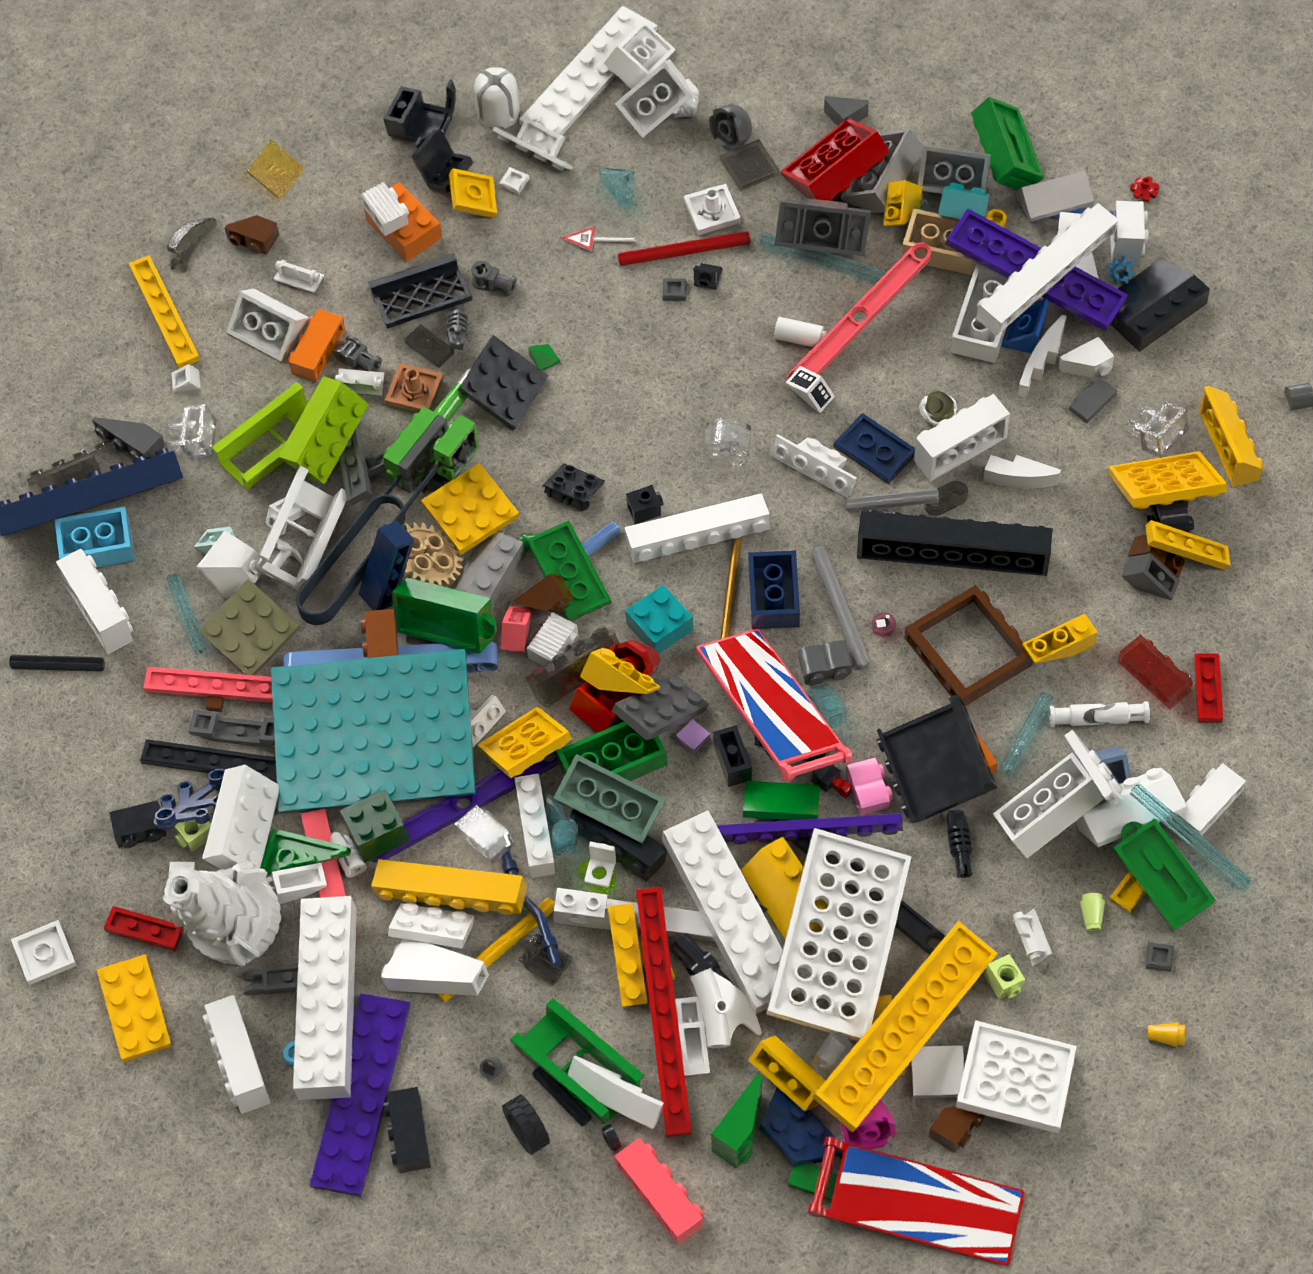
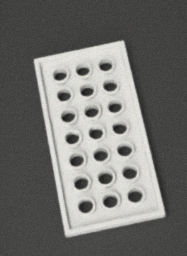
(849, 949)

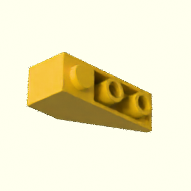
(1062, 641)
(612, 674)

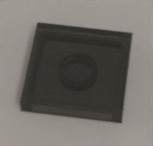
(749, 165)

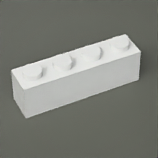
(534, 825)

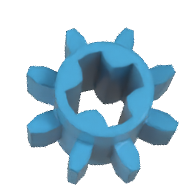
(1123, 275)

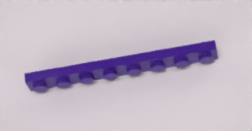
(794, 829)

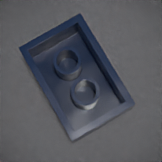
(773, 589)

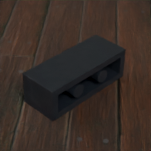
(407, 1130)

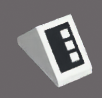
(810, 388)

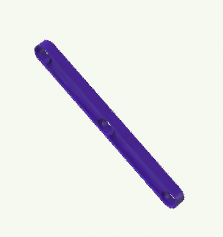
(448, 812)

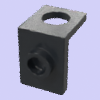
(707, 275)

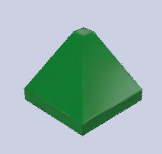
(543, 356)

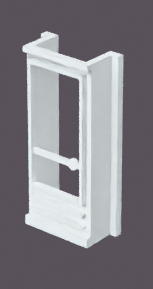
(315, 503)

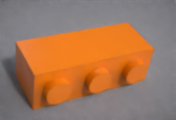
(316, 345)

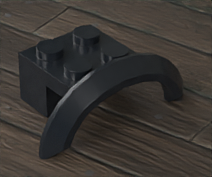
(415, 120)

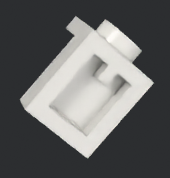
(273, 511)

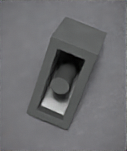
(1150, 575)

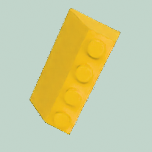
(1229, 437)
(775, 879)

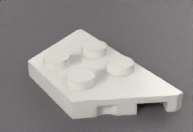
(1099, 772)

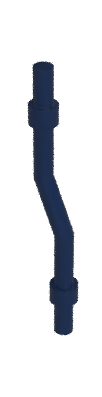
(548, 941)

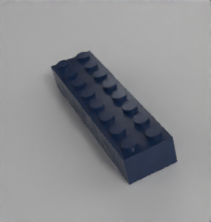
(90, 492)

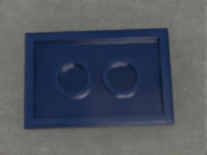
(875, 448)

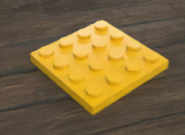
(1167, 479)

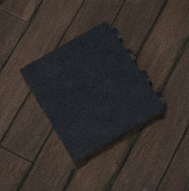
(936, 761)

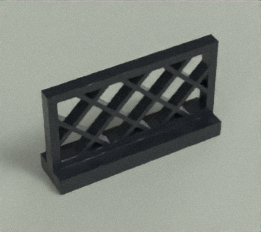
(415, 279)

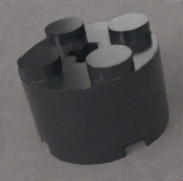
(1172, 515)

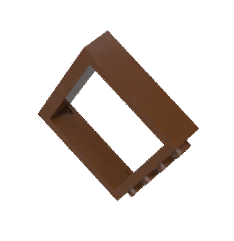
(939, 668)

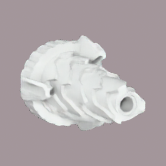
(226, 912)

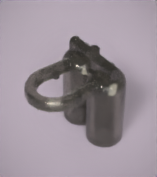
(538, 961)

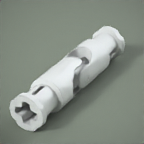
(1112, 713)

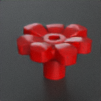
(1144, 188)

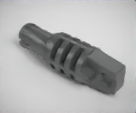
(457, 327)

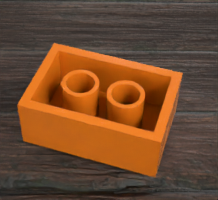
(420, 231)

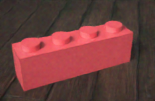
(659, 1191)

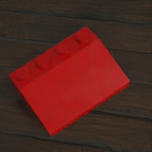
(836, 160)

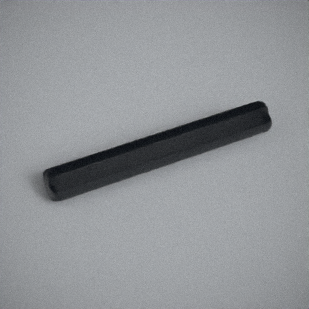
(44, 662)

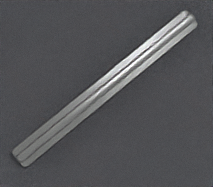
(841, 607)

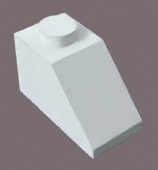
(1088, 360)

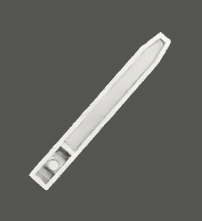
(591, 911)

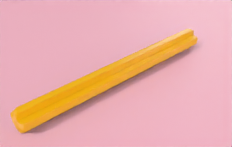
(509, 939)

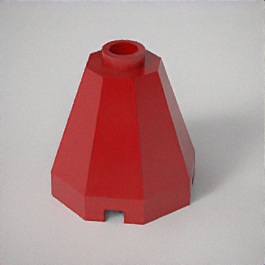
(641, 656)

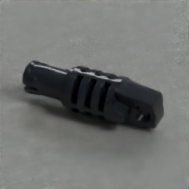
(959, 842)

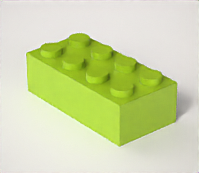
(324, 429)

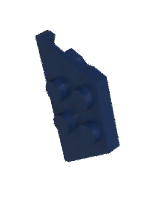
(794, 1131)

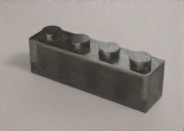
(563, 673)

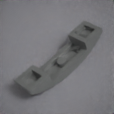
(231, 730)

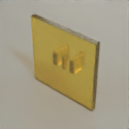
(275, 169)

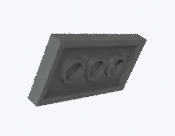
(661, 709)

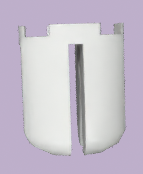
(496, 98)

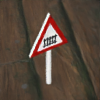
(586, 238)

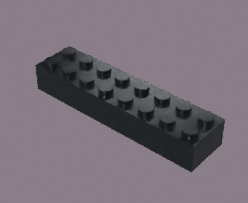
(954, 542)

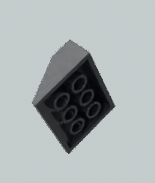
(1158, 302)

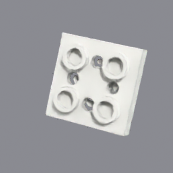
(710, 203)

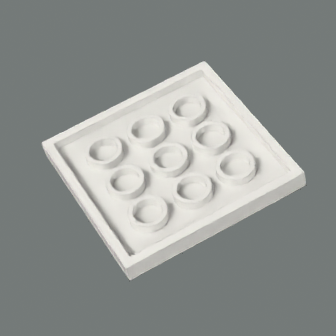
(1016, 1077)

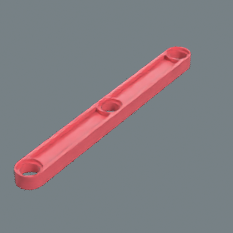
(871, 305)

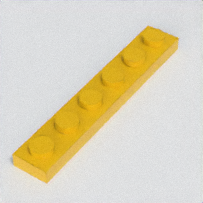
(164, 312)

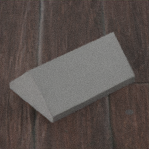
(1055, 196)

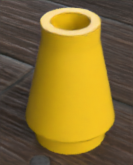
(1169, 1034)

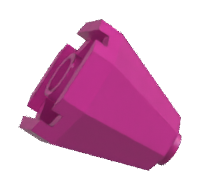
(873, 1129)

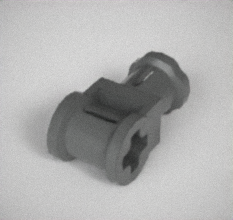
(491, 278)
(355, 354)

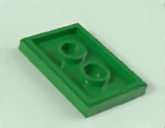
(781, 800)

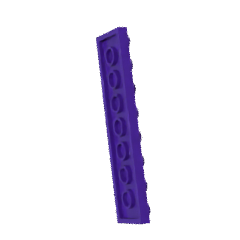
(1008, 253)
(355, 1120)

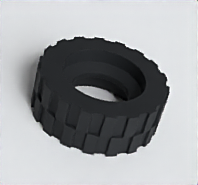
(526, 1124)

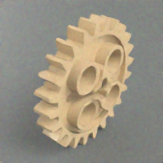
(432, 557)

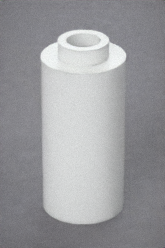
(798, 332)

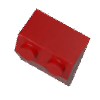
(596, 706)

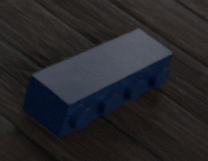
(386, 565)

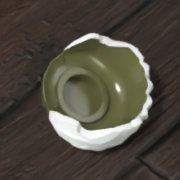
(937, 407)

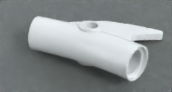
(722, 1008)

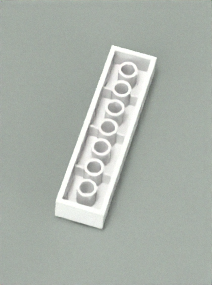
(726, 906)
(325, 998)

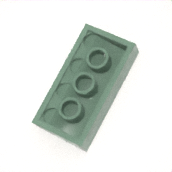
(609, 799)

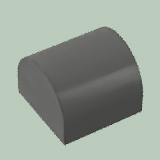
(1299, 396)

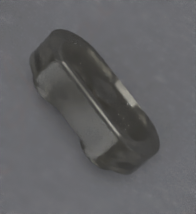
(946, 500)

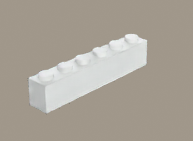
(697, 528)

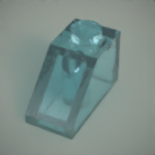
(828, 704)

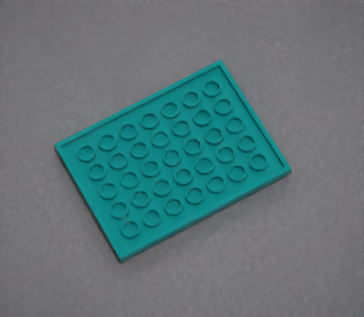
(373, 728)

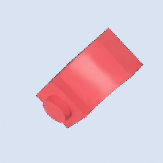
(516, 628)

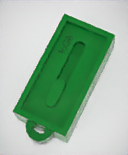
(1008, 143)
(444, 615)
(1162, 873)

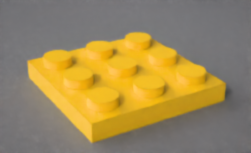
(470, 508)
(524, 742)

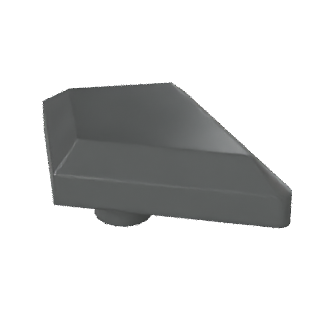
(375, 465)

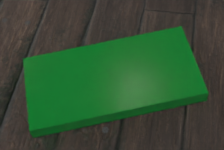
(562, 554)

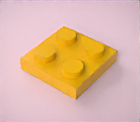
(473, 193)

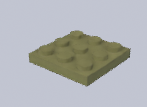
(249, 628)

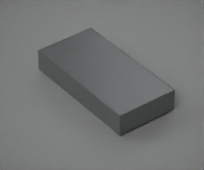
(1093, 400)

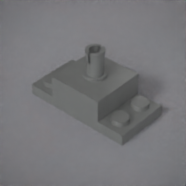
(822, 226)

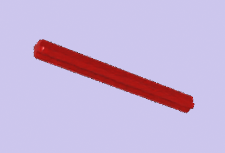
(684, 248)

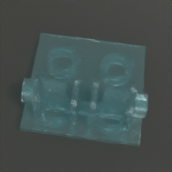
(564, 829)

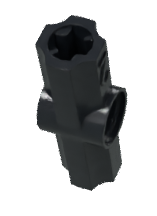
(694, 957)

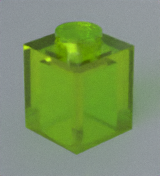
(598, 873)

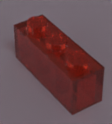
(1155, 671)

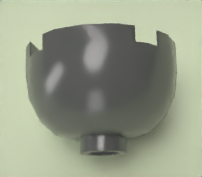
(730, 121)

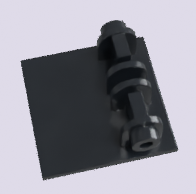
(574, 485)

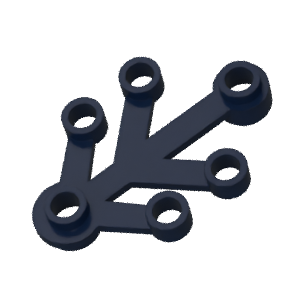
(167, 817)

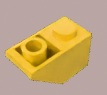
(900, 202)

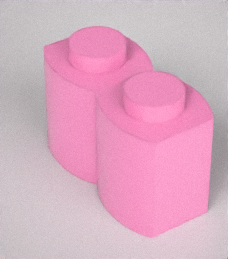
(868, 786)

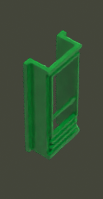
(551, 1031)

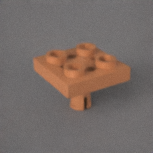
(415, 382)

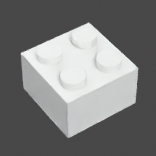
(1130, 231)

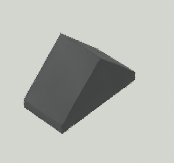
(840, 109)

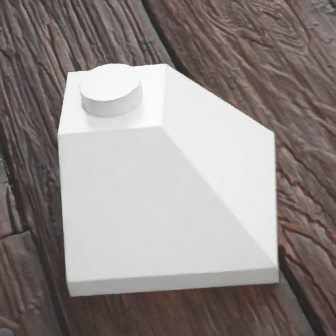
(230, 564)

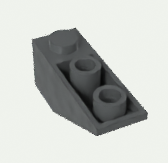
(132, 437)

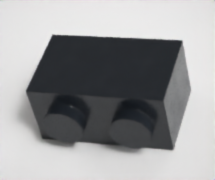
(732, 756)
(136, 824)

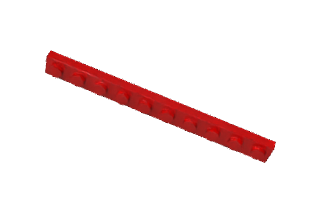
(663, 1012)

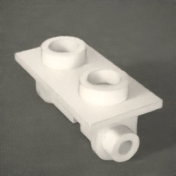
(297, 276)
(362, 381)
(1032, 936)

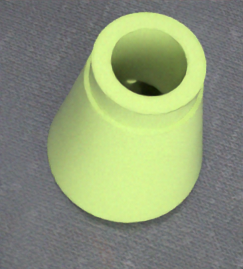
(1092, 910)

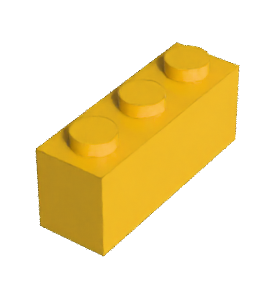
(787, 1071)

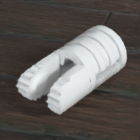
(352, 862)

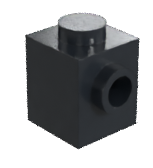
(644, 504)

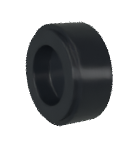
(611, 1137)

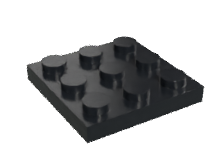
(503, 382)

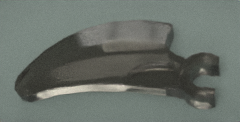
(187, 239)

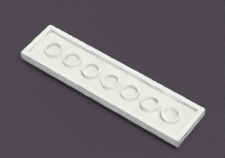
(584, 76)

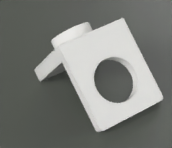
(600, 856)

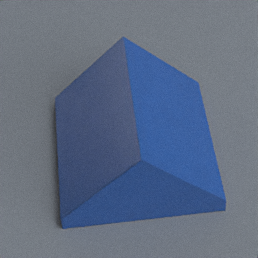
(1027, 329)

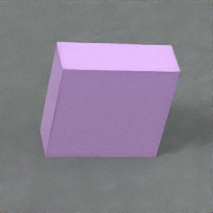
(693, 736)

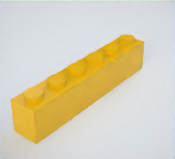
(449, 887)

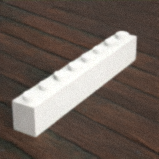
(1046, 269)

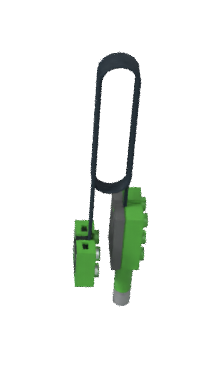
(412, 455)

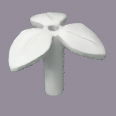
(286, 551)

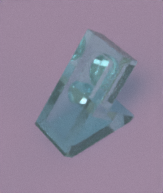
(618, 184)

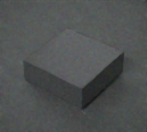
(674, 289)
(1159, 956)

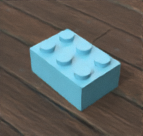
(101, 534)

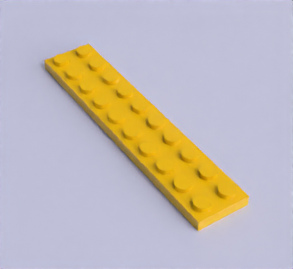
(904, 1026)

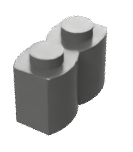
(825, 662)

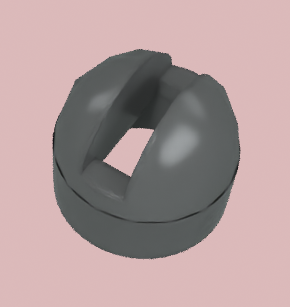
(488, 1070)

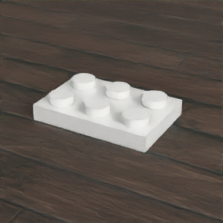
(431, 925)

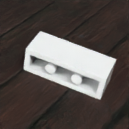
(1212, 798)

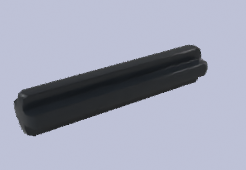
(562, 1096)

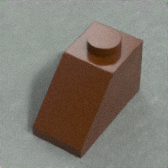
(548, 595)

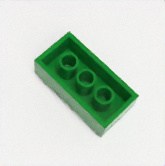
(617, 750)

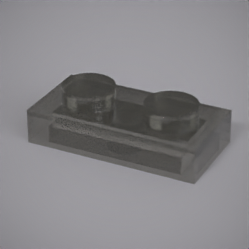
(429, 346)

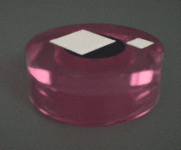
(883, 624)

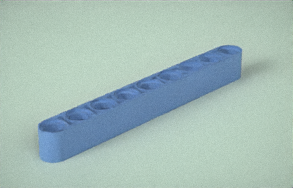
(475, 661)

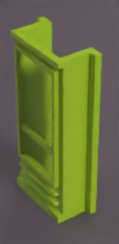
(289, 405)

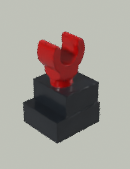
(829, 777)

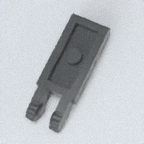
(274, 979)

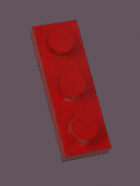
(1208, 688)
(143, 928)

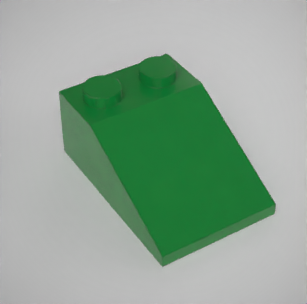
(736, 1131)

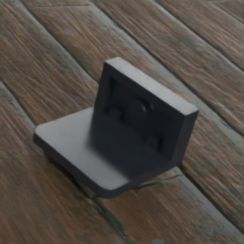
(437, 159)

